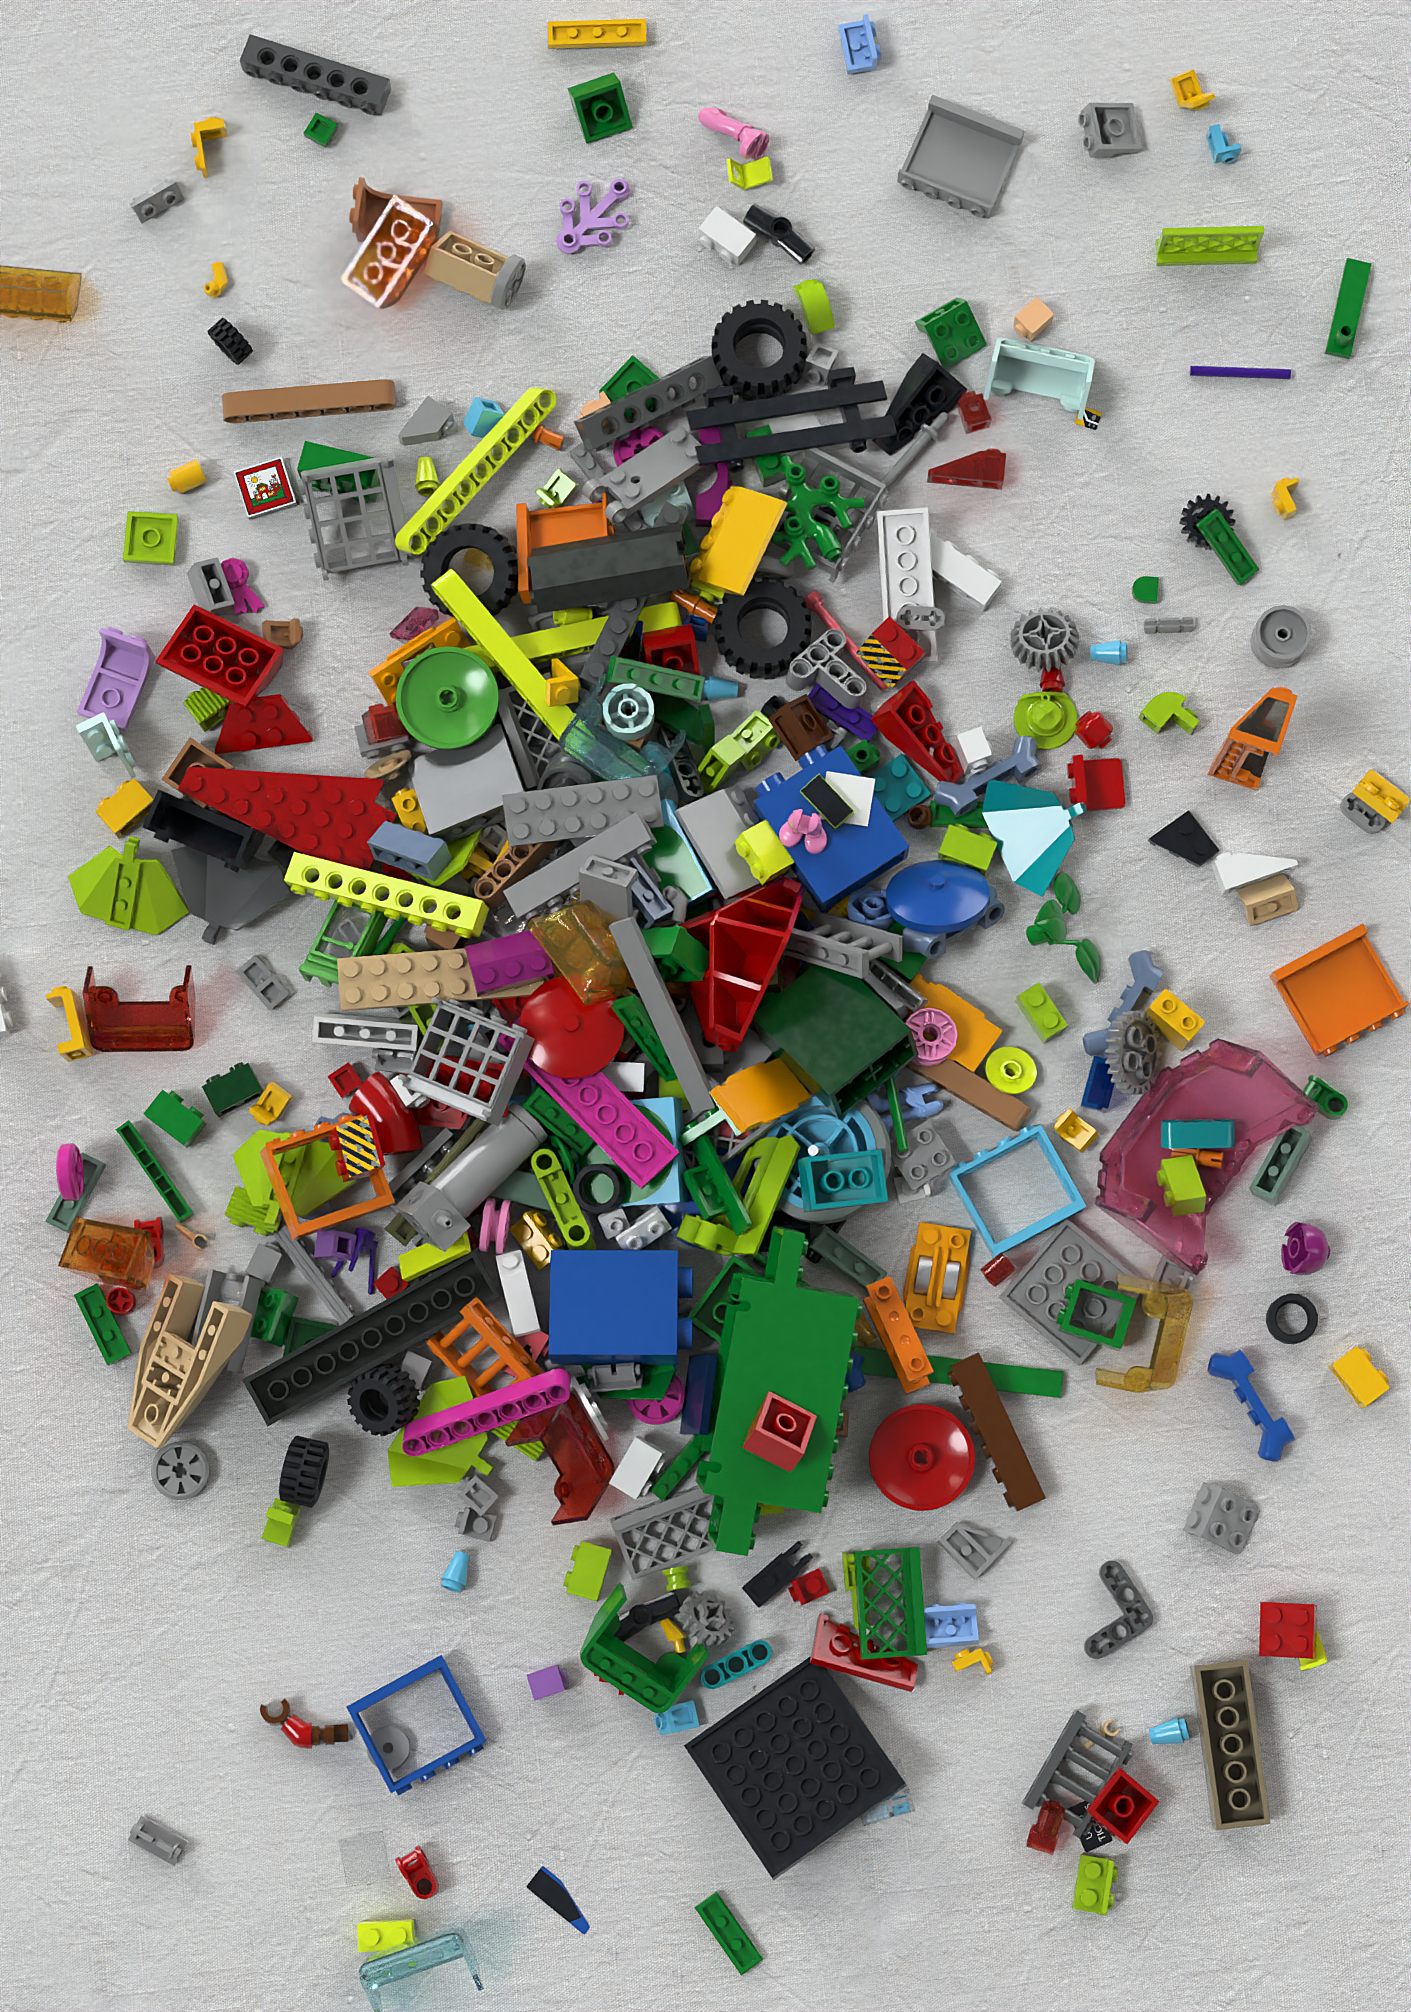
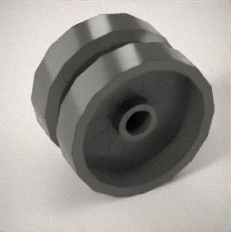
(566, 771)

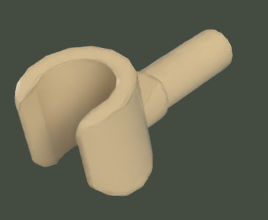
(190, 1234)
(1104, 1732)

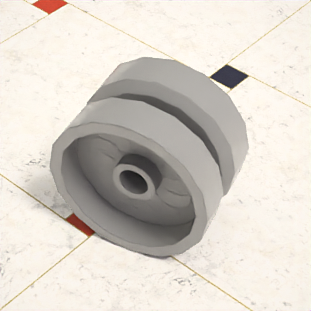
(1280, 636)

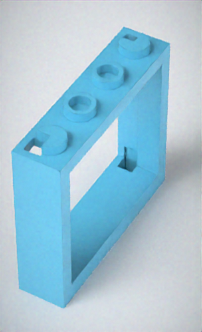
(1004, 1147)

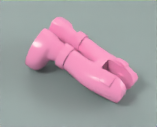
(753, 141)
(801, 824)

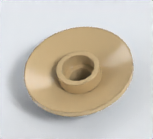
(388, 766)

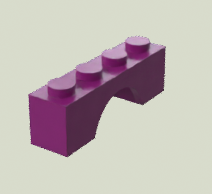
(710, 501)

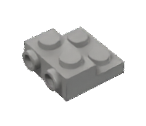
(1109, 129)

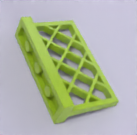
(1208, 245)

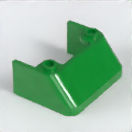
(646, 1682)

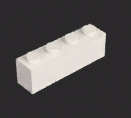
(962, 573)
(366, 1031)

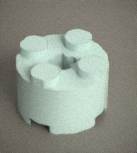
(628, 697)

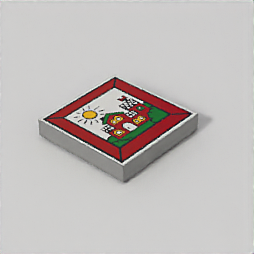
(265, 488)

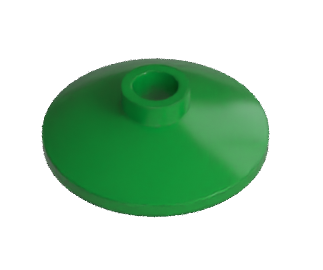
(566, 1158)

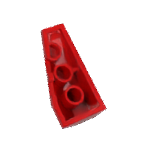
(913, 729)

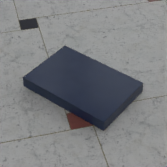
(699, 1395)

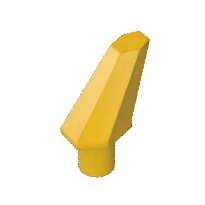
(674, 1634)

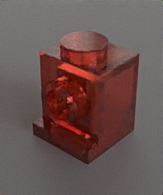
(973, 420)

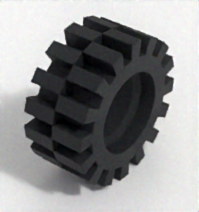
(230, 341)

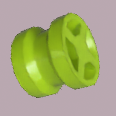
(677, 1578)

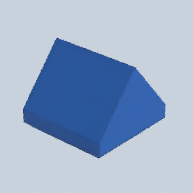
(700, 627)

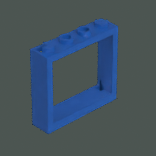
(448, 1759)

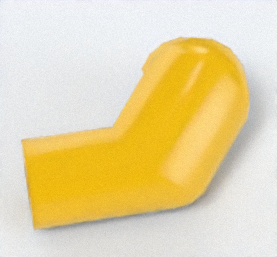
(219, 282)

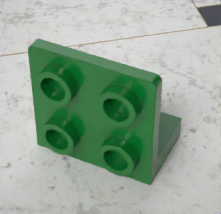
(952, 332)

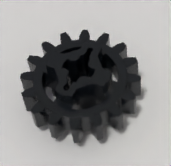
(1207, 507)

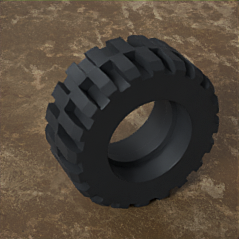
(759, 319)
(488, 541)
(763, 596)

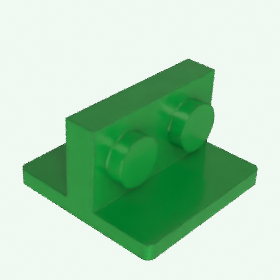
(273, 1315)

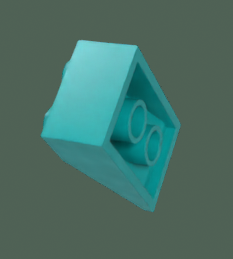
(842, 1180)

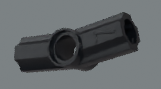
(791, 242)
(657, 1609)

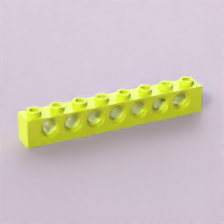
(305, 867)

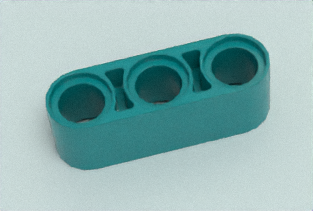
(1198, 1133)
(726, 1674)

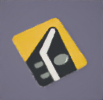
(1090, 418)

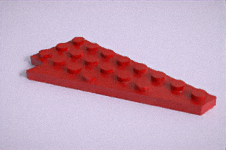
(308, 812)

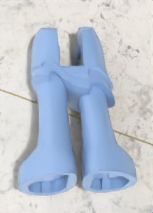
(912, 1098)

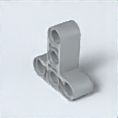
(828, 665)

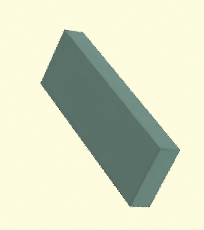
(64, 1211)
(846, 1258)

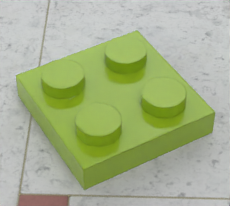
(150, 538)

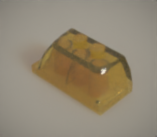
(583, 950)

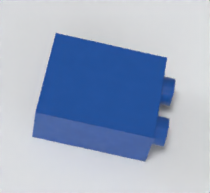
(852, 851)
(618, 1307)

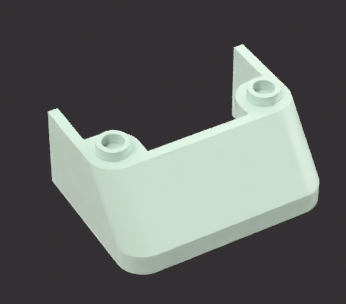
(1040, 372)

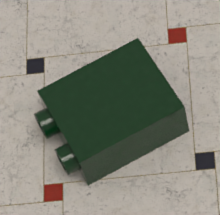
(834, 1035)

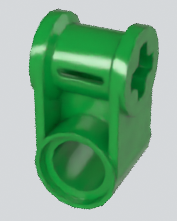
(1323, 1095)

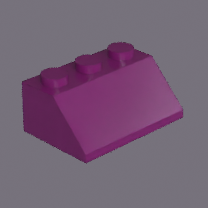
(508, 963)

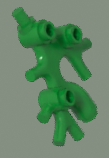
(802, 505)

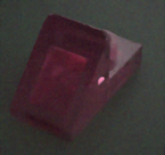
(414, 624)

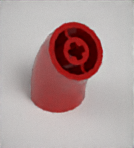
(392, 1119)

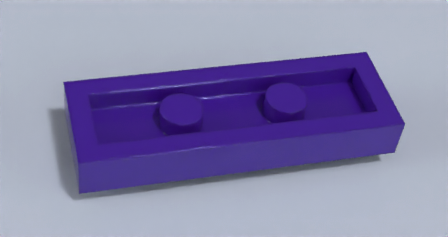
(854, 721)

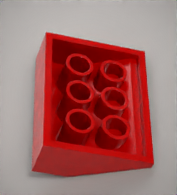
(221, 657)

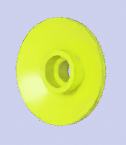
(1012, 1061)

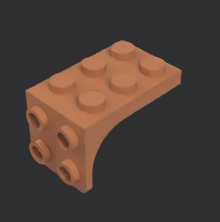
(372, 203)

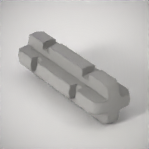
(1168, 625)

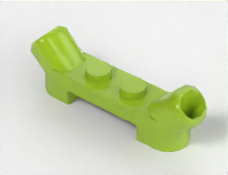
(561, 1199)

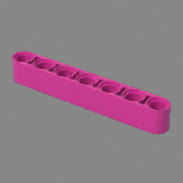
(486, 1412)

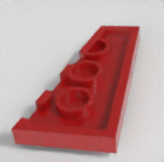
(466, 1080)
(840, 1651)

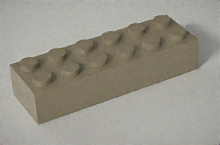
(1230, 1745)

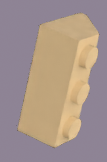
(464, 265)

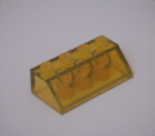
(39, 293)

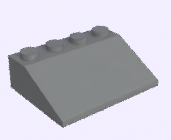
(712, 828)

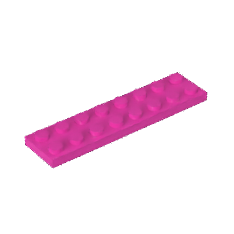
(607, 1120)

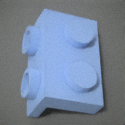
(859, 46)
(951, 1625)

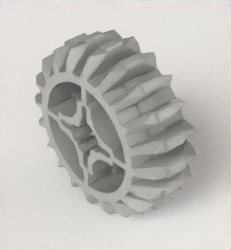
(1030, 646)

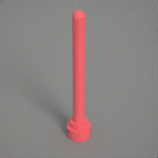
(815, 604)

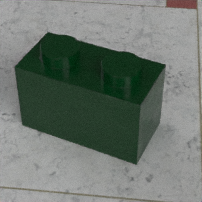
(232, 1089)

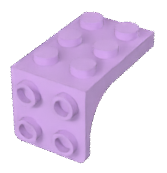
(117, 677)

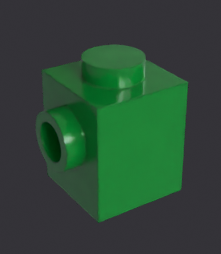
(864, 756)

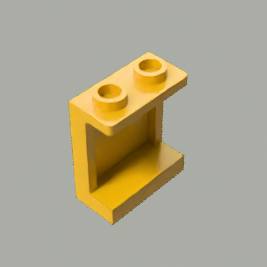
(1174, 1019)
(80, 1044)

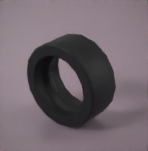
(579, 1188)
(1309, 1308)

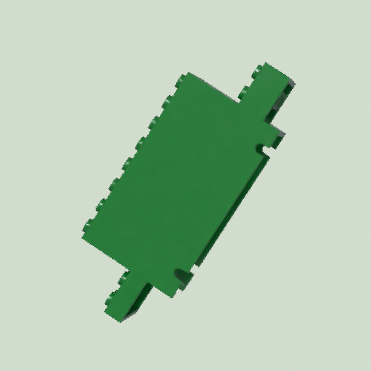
(785, 1343)

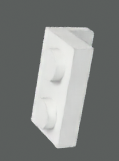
(643, 1230)

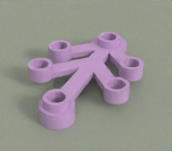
(591, 218)

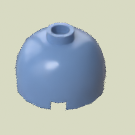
(869, 908)

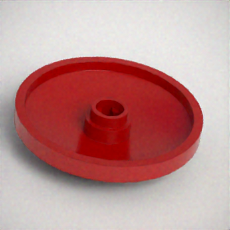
(570, 1036)
(921, 1457)

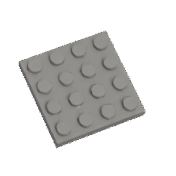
(1042, 1283)

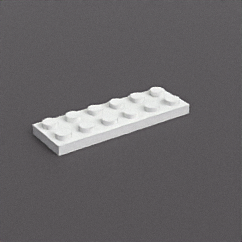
(907, 570)

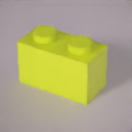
(763, 852)
(384, 1934)

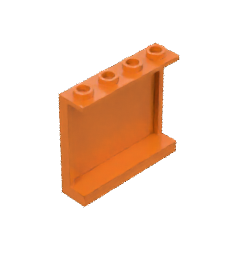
(555, 527)
(1338, 991)

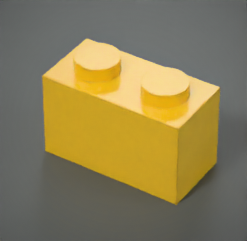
(125, 807)
(1359, 1376)

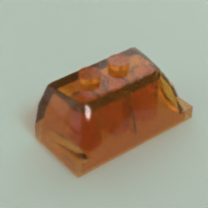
(392, 254)
(109, 1254)

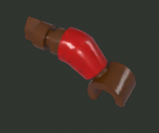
(302, 1733)

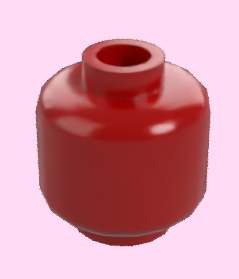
(1093, 730)

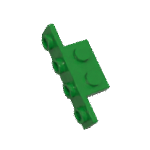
(713, 1188)

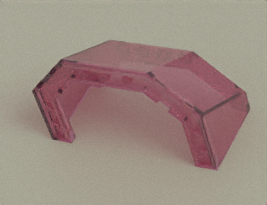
(1213, 1084)

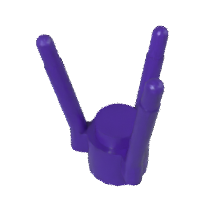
(364, 1241)

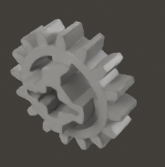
(706, 1619)

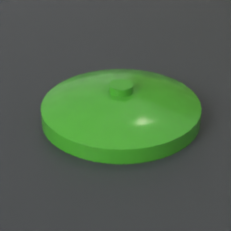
(447, 698)

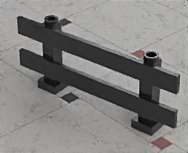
(840, 394)

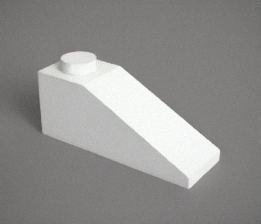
(1246, 869)
(518, 1293)

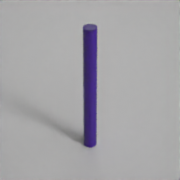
(1240, 372)

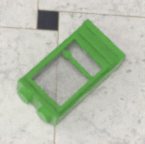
(343, 935)

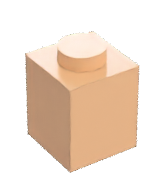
(1033, 319)

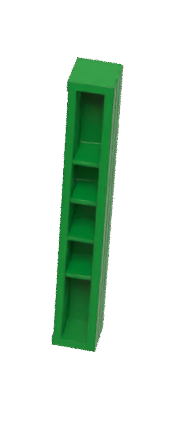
(155, 1171)
(678, 1467)

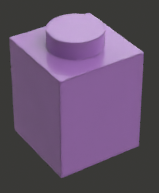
(335, 1245)
(547, 1681)

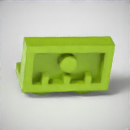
(757, 738)
(1094, 1884)

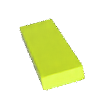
(427, 1258)

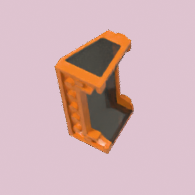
(1253, 738)

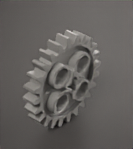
(1129, 1069)

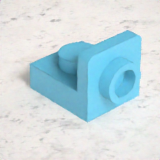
(1219, 146)
(677, 1718)

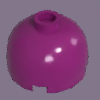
(1305, 1249)

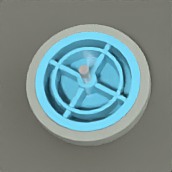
(824, 1134)

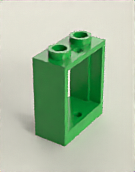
(1122, 1323)

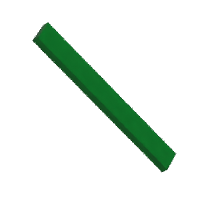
(1004, 1377)

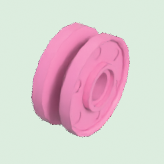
(943, 1031)
(495, 1225)

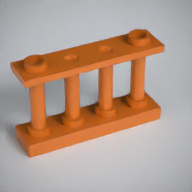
(493, 1335)
(897, 1335)

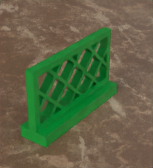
(912, 1600)

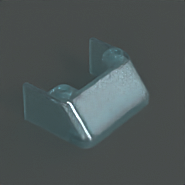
(604, 752)
(414, 1958)

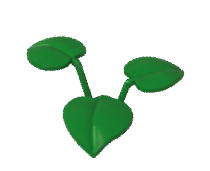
(1050, 926)

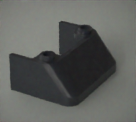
(202, 830)

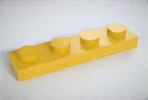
(597, 33)

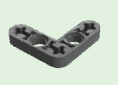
(1126, 1620)

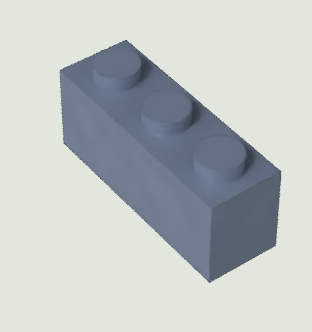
(409, 850)

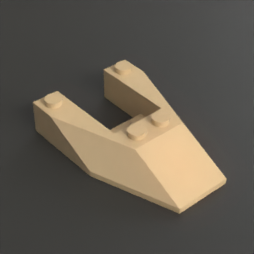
(172, 1372)

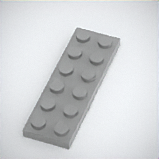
(579, 810)

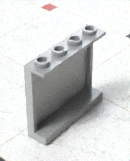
(960, 157)

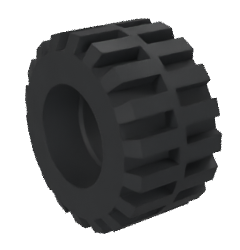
(370, 1409)
(304, 1471)

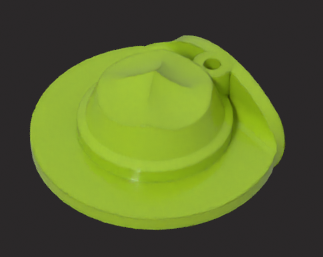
(1045, 718)

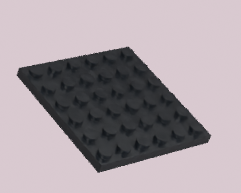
(794, 1766)

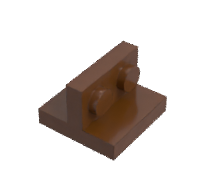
(800, 726)

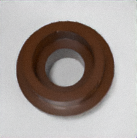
(914, 814)

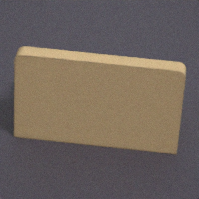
(1268, 899)

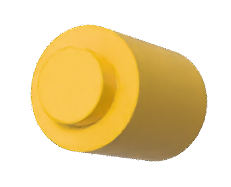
(186, 477)

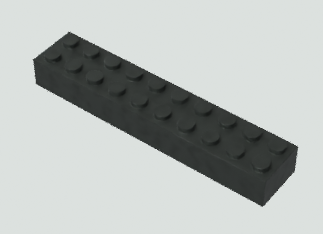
(369, 1339)

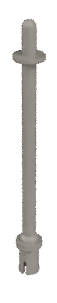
(929, 433)

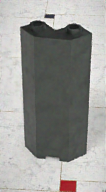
(608, 568)

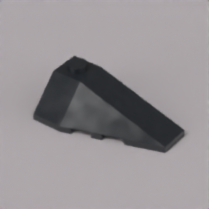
(919, 400)

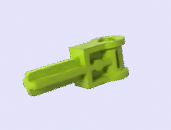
(850, 1583)

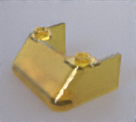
(1173, 1308)

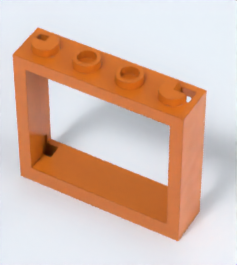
(298, 1139)

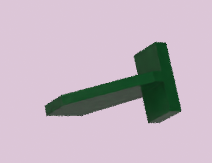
(679, 714)

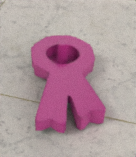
(236, 577)

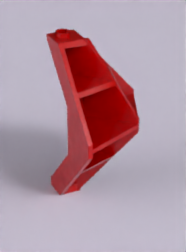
(744, 951)

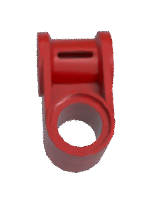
(157, 1230)
(417, 1871)

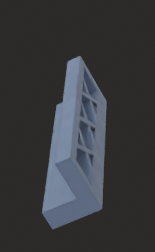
(647, 899)

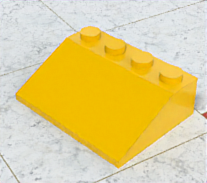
(736, 540)

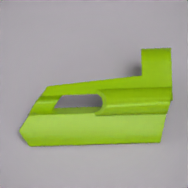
(760, 1200)

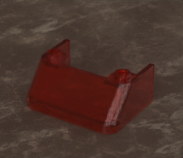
(140, 1024)
(576, 1454)

